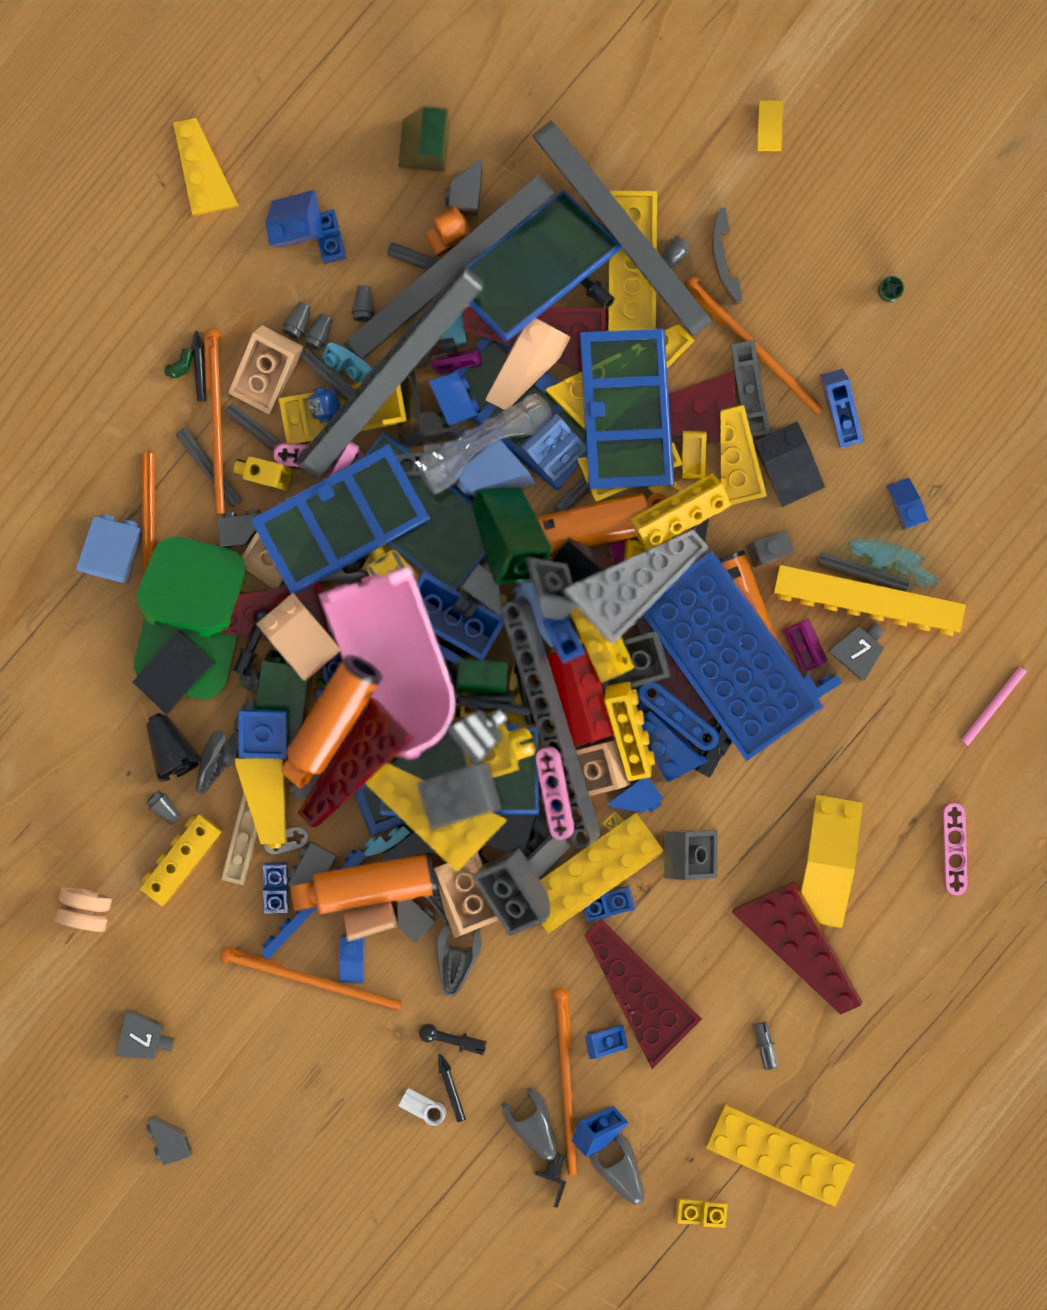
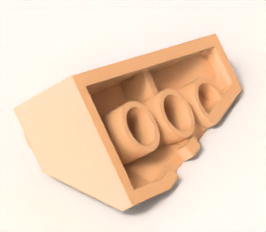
(530, 357)

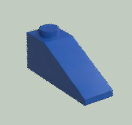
(842, 407)

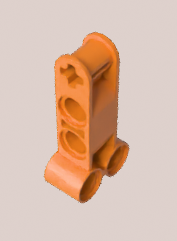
(448, 231)

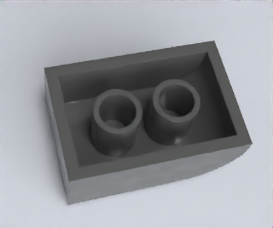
(647, 658)
(459, 796)
(513, 892)

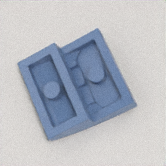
(555, 447)

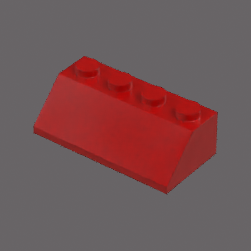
(581, 698)

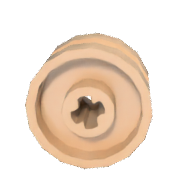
(81, 913)

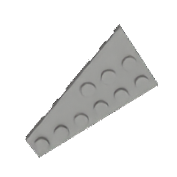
(627, 590)

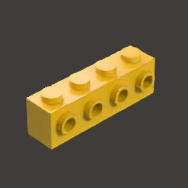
(680, 512)
(607, 658)
(628, 731)
(181, 860)

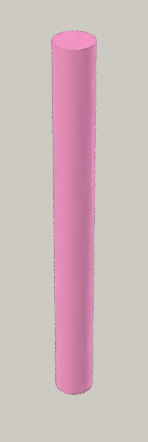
(993, 706)

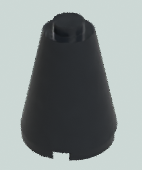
(170, 749)

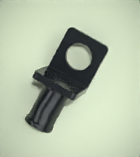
(552, 1173)

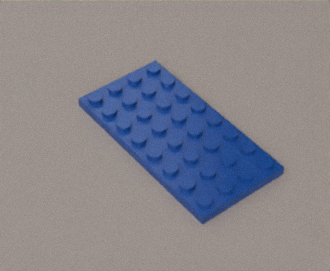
(731, 657)

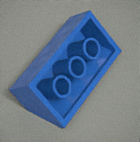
(473, 635)

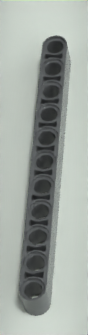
(622, 228)
(434, 279)
(390, 372)
(551, 711)

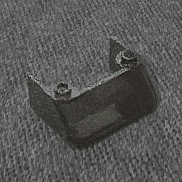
(425, 427)

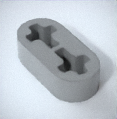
(290, 845)

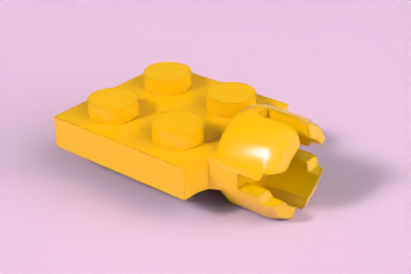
(507, 752)

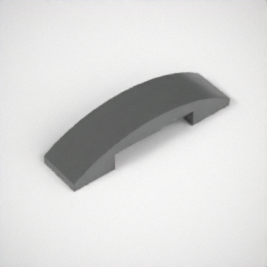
(732, 285)
(749, 386)

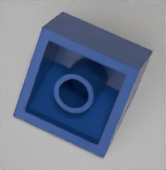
(294, 220)
(454, 399)

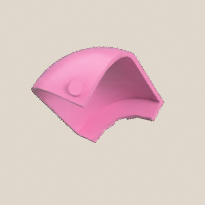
(391, 630)

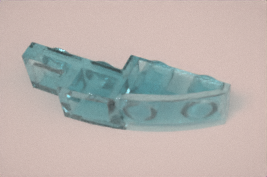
(884, 554)

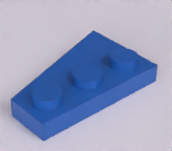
(670, 750)

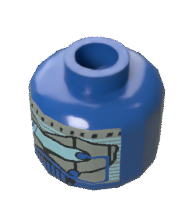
(323, 403)

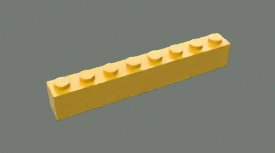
(868, 599)

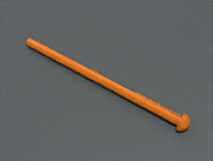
(727, 321)
(213, 384)
(276, 968)
(564, 1032)

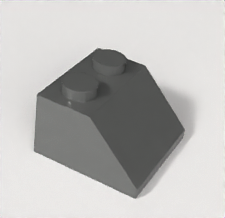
(466, 190)
(549, 582)
(482, 587)
(543, 848)
(690, 854)

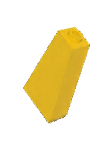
(266, 797)

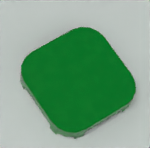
(191, 585)
(218, 647)

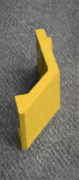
(302, 427)
(831, 858)

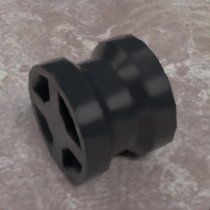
(466, 605)

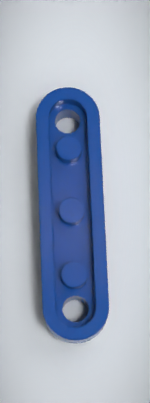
(679, 715)

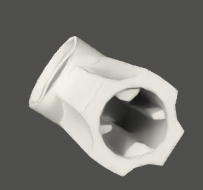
(420, 1105)

